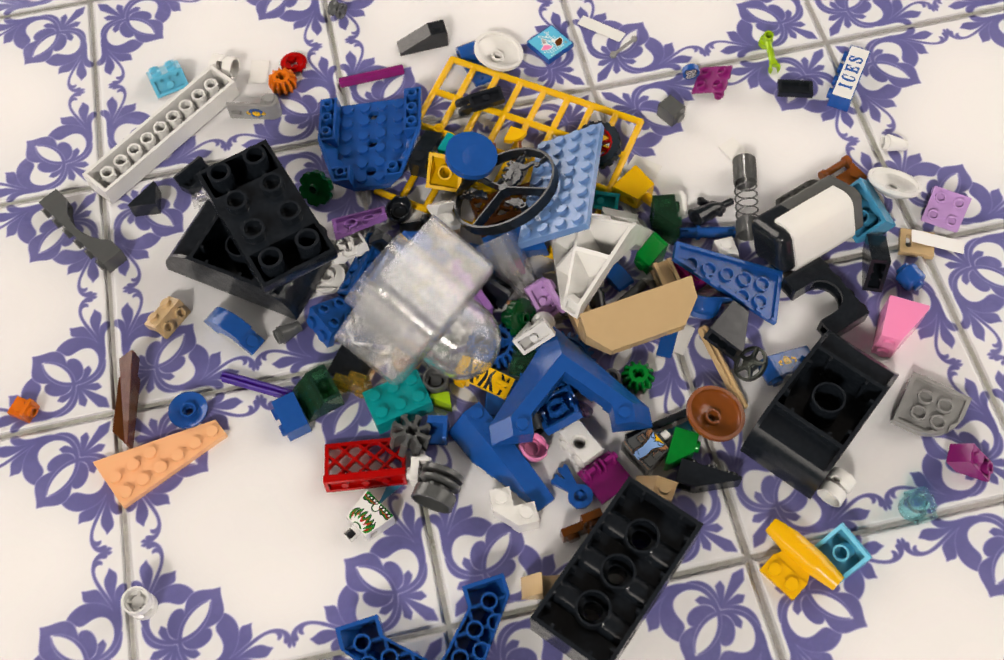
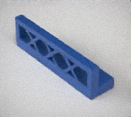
(358, 267)

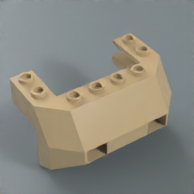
(640, 316)

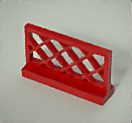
(365, 477)

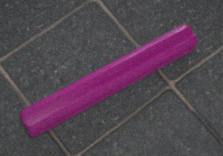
(371, 76)

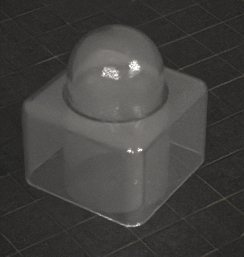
(422, 307)

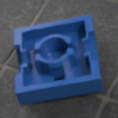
(560, 410)

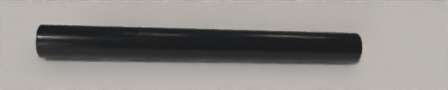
(661, 423)

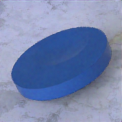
(471, 155)

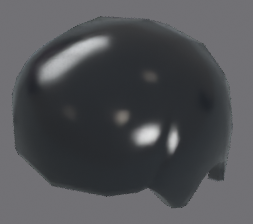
(399, 209)

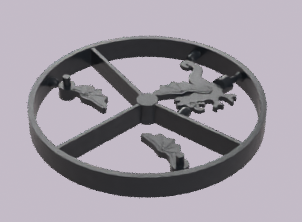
(505, 191)

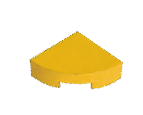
(514, 134)

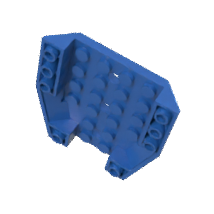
(349, 131)

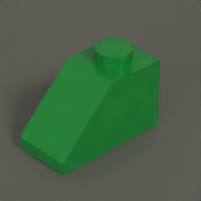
(651, 252)
(683, 446)

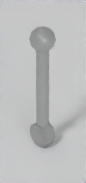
(613, 54)

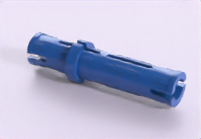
(707, 232)

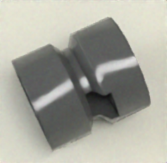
(435, 382)

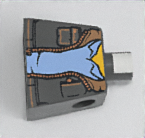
(647, 449)

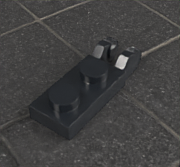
(480, 101)

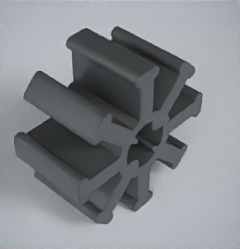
(410, 435)

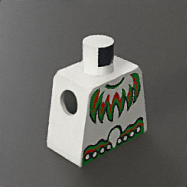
(368, 518)

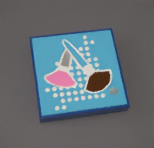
(550, 44)

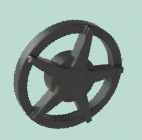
(751, 363)

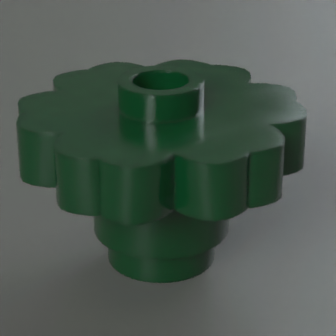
(316, 188)
(517, 315)

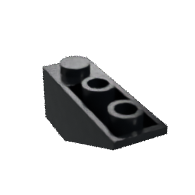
(701, 478)

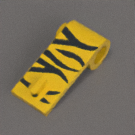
(490, 381)

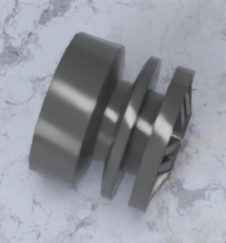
(437, 487)

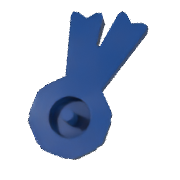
(579, 495)

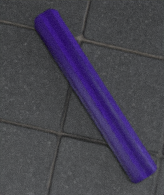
(254, 385)

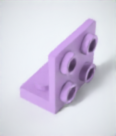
(945, 209)

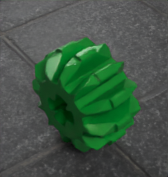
(631, 378)

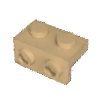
(167, 317)

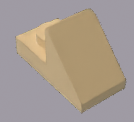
(536, 586)

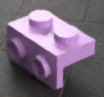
(543, 296)

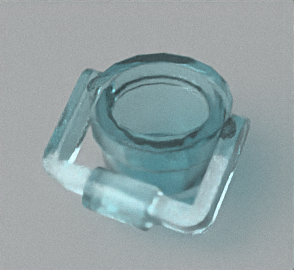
(915, 506)

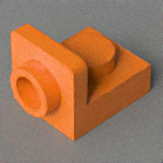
(23, 409)

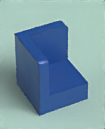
(439, 429)

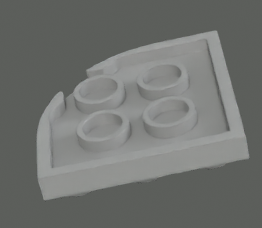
(930, 407)

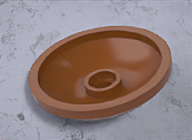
(721, 407)

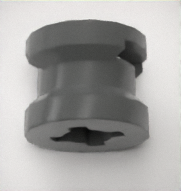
(337, 9)

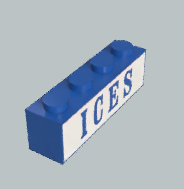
(848, 78)

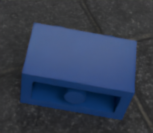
(291, 416)

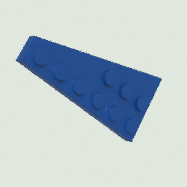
(743, 281)

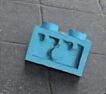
(167, 78)

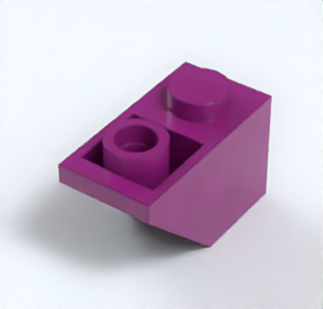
(970, 461)

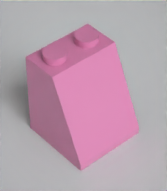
(896, 323)

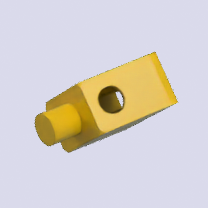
(634, 188)

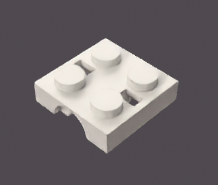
(351, 246)

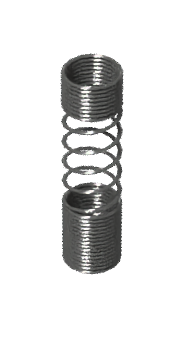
(744, 178)

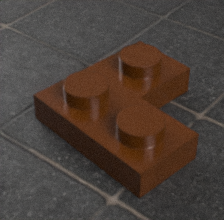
(587, 522)

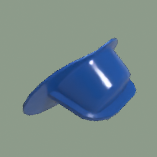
(708, 306)

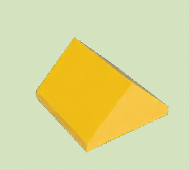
(439, 174)

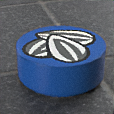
(690, 71)

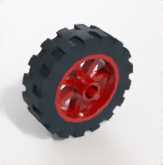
(611, 154)

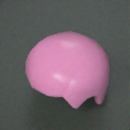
(535, 450)

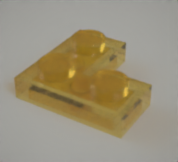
(353, 383)

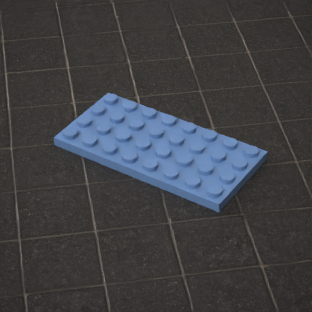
(571, 207)

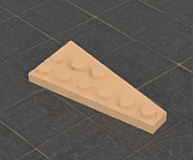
(145, 467)

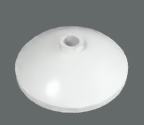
(498, 51)
(894, 183)

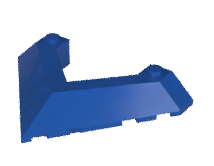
(558, 362)
(471, 641)

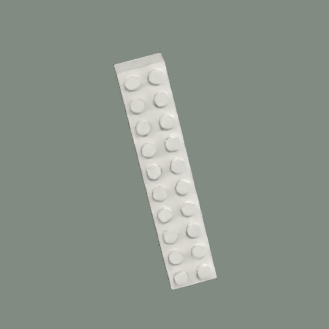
(161, 134)

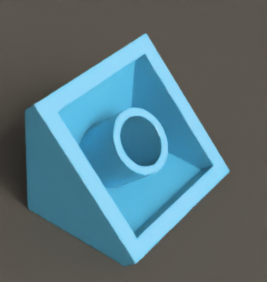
(844, 550)

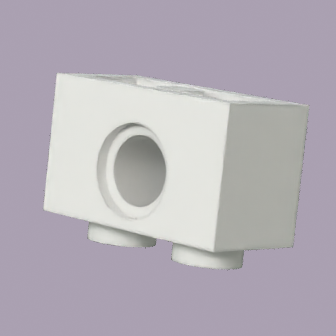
(575, 434)

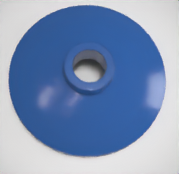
(182, 405)

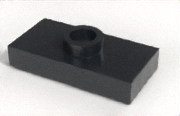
(794, 88)

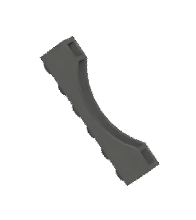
(103, 250)

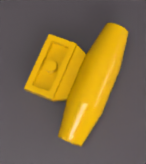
(796, 562)

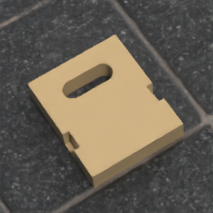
(915, 249)

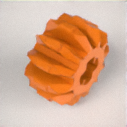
(282, 81)

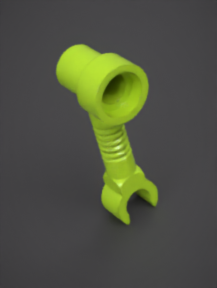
(765, 42)

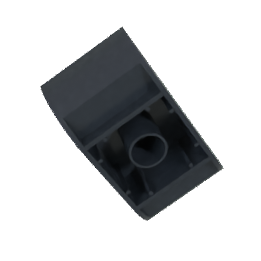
(266, 217)
(213, 259)
(818, 413)

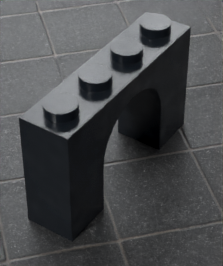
(820, 276)

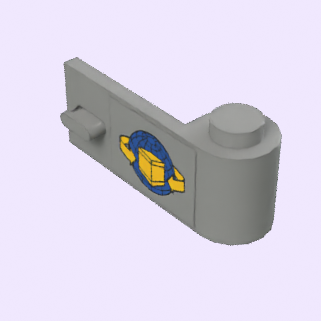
(267, 109)

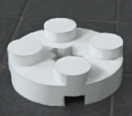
(331, 286)

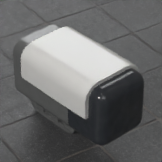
(807, 223)

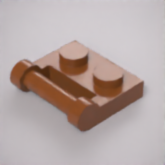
(848, 176)

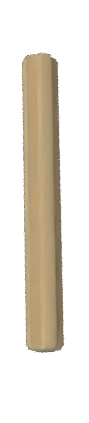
(722, 368)

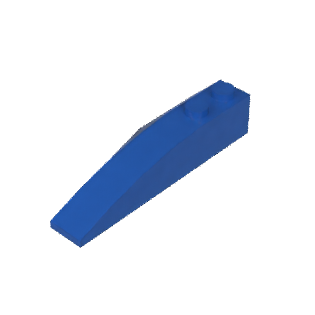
(501, 462)

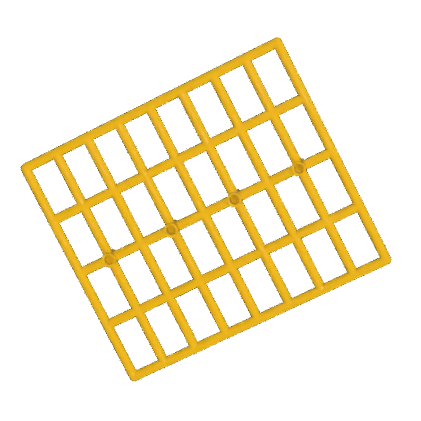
(526, 123)

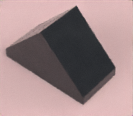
(147, 202)

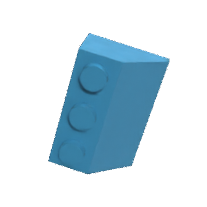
(875, 215)

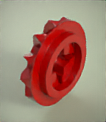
(291, 58)

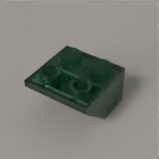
(665, 218)
(317, 393)

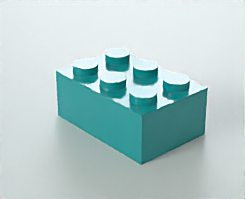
(391, 401)

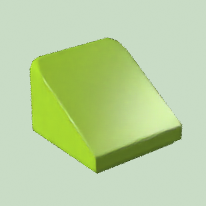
(442, 400)

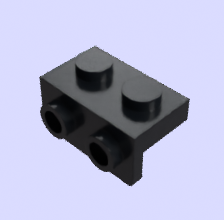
(187, 176)

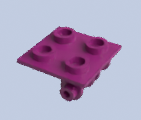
(713, 80)
(604, 476)

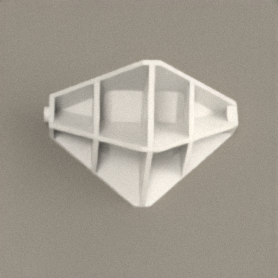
(587, 257)

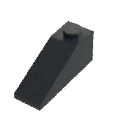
(427, 37)
(419, 158)

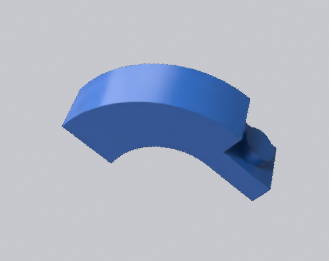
(235, 328)

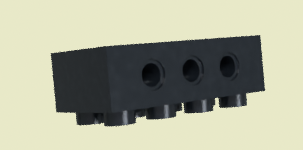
(609, 550)

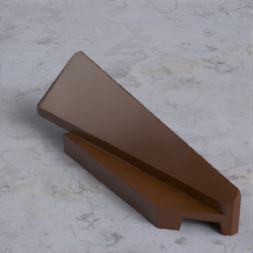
(127, 398)

